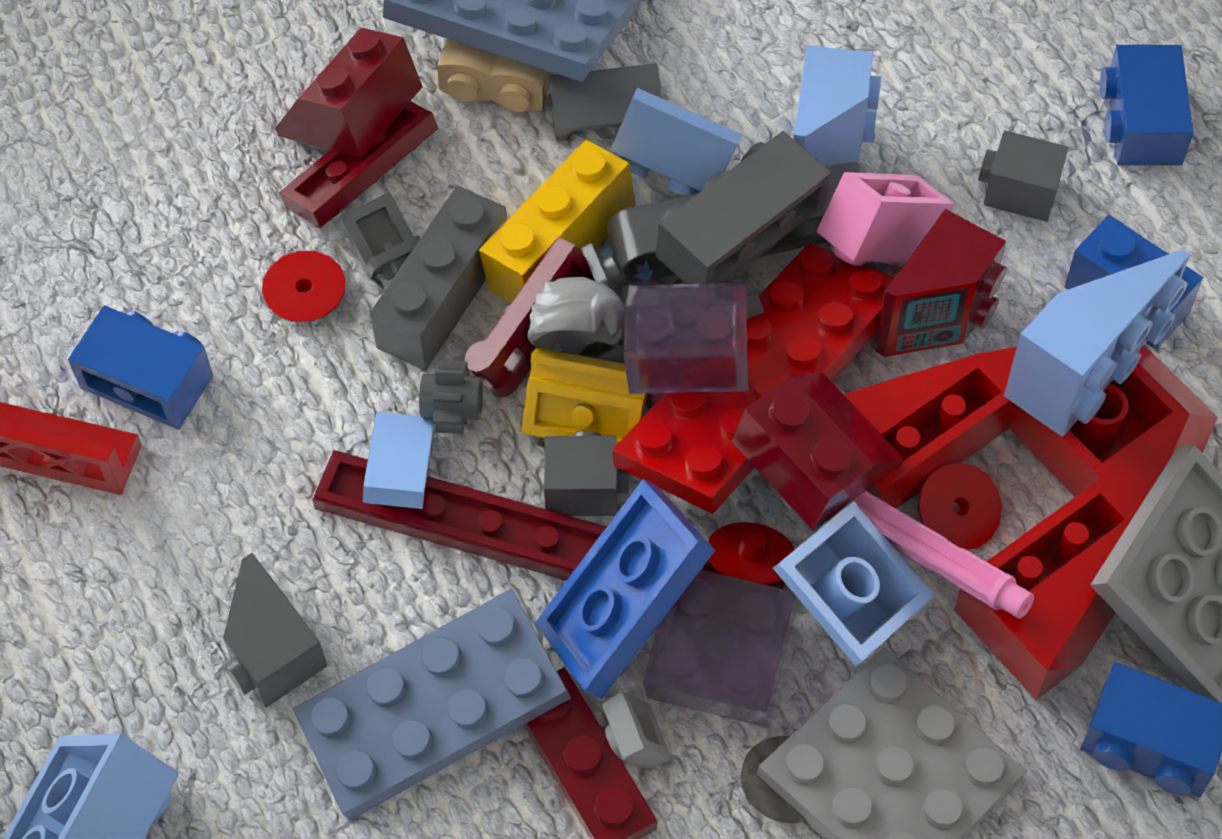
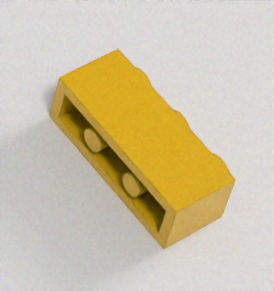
(568, 205)

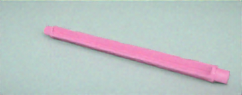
(938, 554)

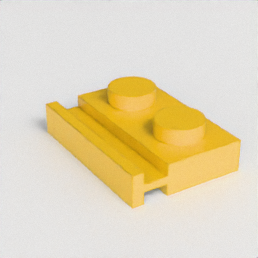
(578, 395)

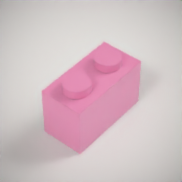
(880, 216)

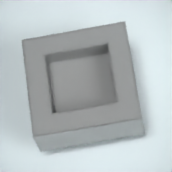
(634, 731)

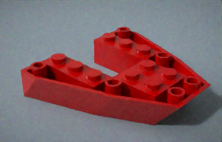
(1105, 464)

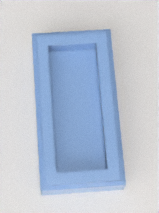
(398, 460)

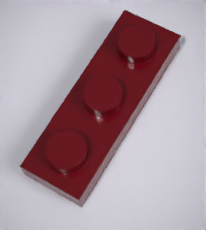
(341, 178)
(590, 770)

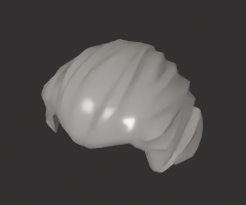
(576, 315)

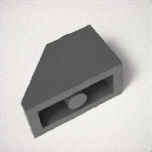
(267, 638)

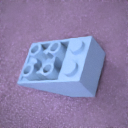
(1092, 338)

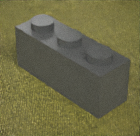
(742, 212)
(436, 280)

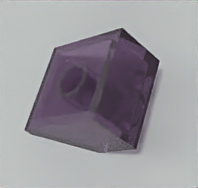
(686, 338)

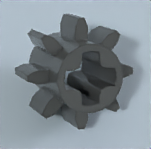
(451, 396)

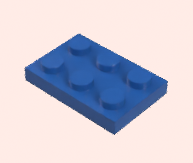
(623, 588)

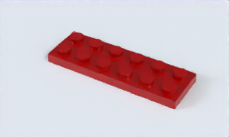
(812, 323)

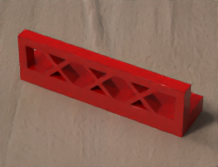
(66, 449)

